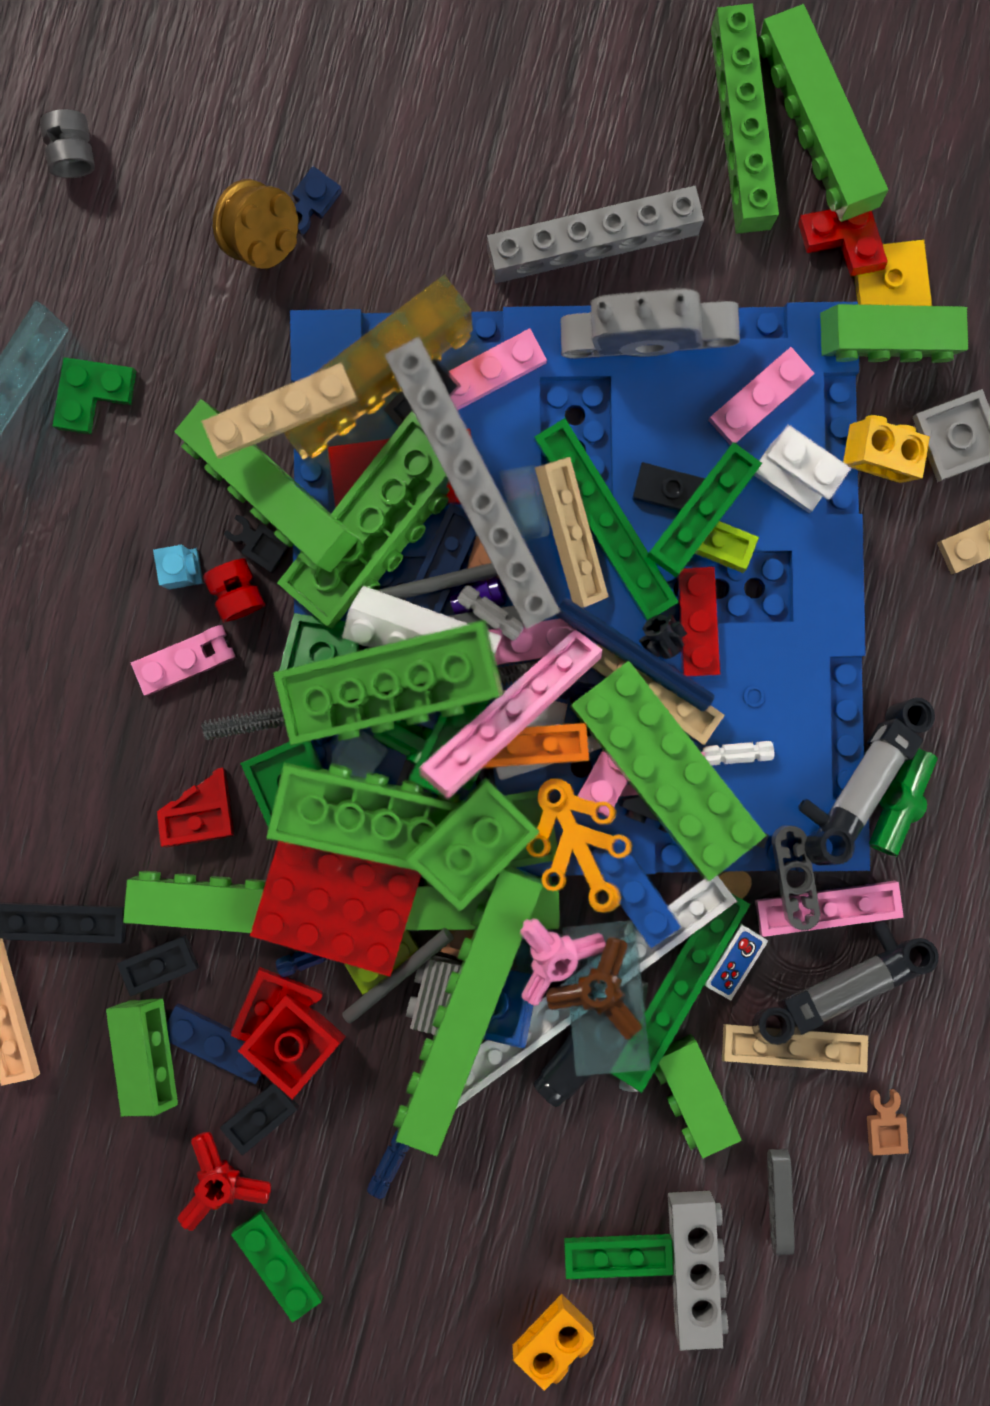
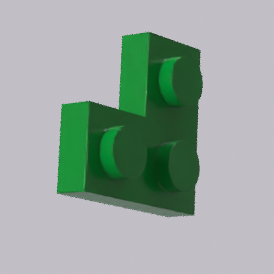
(85, 383)

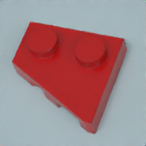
(198, 814)

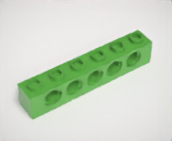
(744, 118)

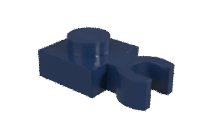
(314, 195)

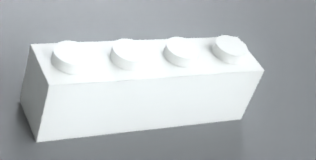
(384, 619)

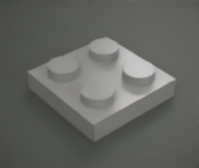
(957, 434)

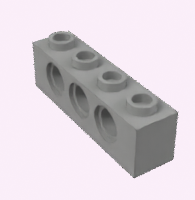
(697, 1327)

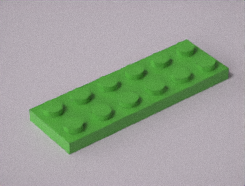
(668, 771)

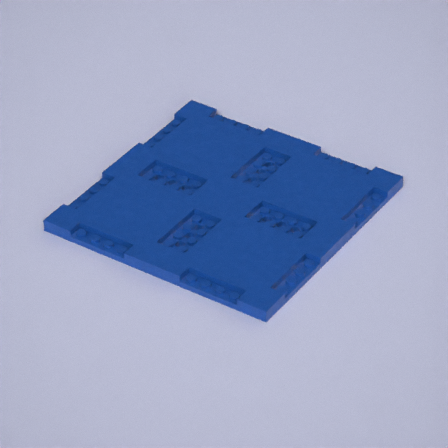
(793, 641)

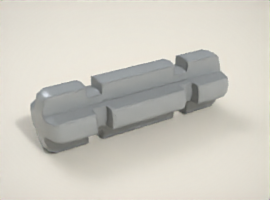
(490, 612)

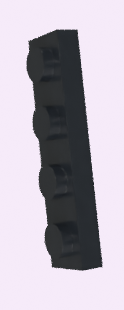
(62, 922)

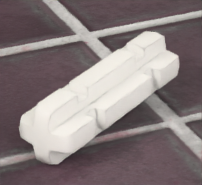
(739, 753)

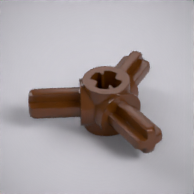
(583, 992)

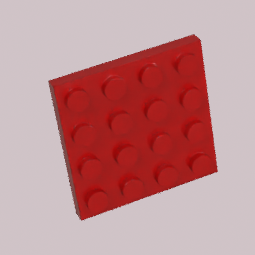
(336, 906)

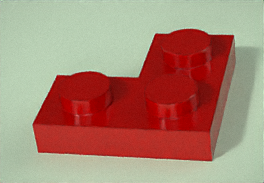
(855, 236)

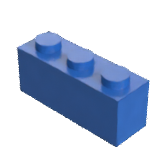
(638, 894)

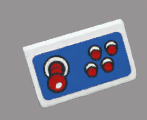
(736, 961)

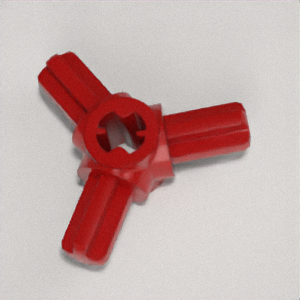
(209, 1196)

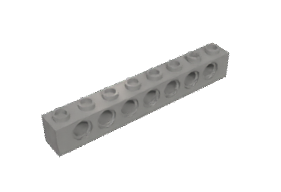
(472, 482)

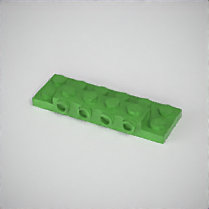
(385, 514)
(389, 684)
(355, 813)

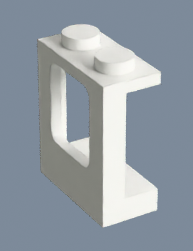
(801, 469)

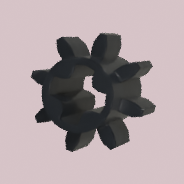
(663, 636)

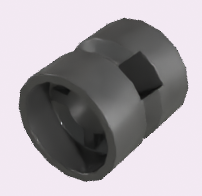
(67, 143)

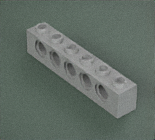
(595, 234)

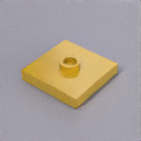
(902, 281)

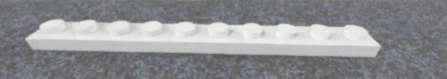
(692, 910)

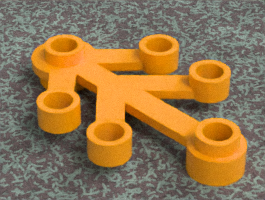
(575, 840)

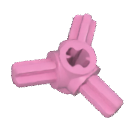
(554, 957)

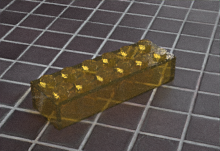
(434, 315)

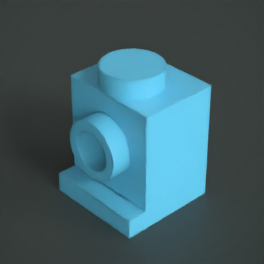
(178, 567)

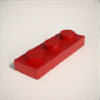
(699, 619)

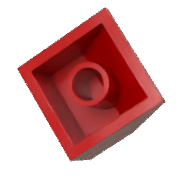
(291, 1044)

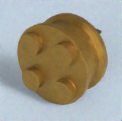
(255, 223)

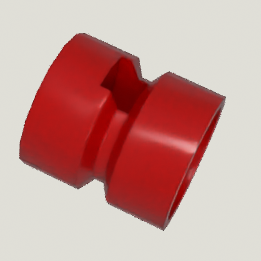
(237, 602)

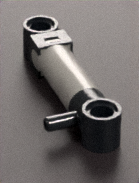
(889, 748)

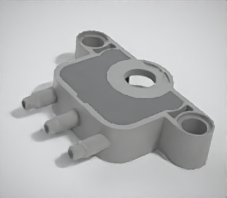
(649, 325)

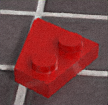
(264, 995)

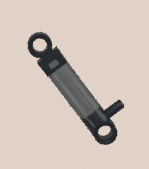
(848, 989)

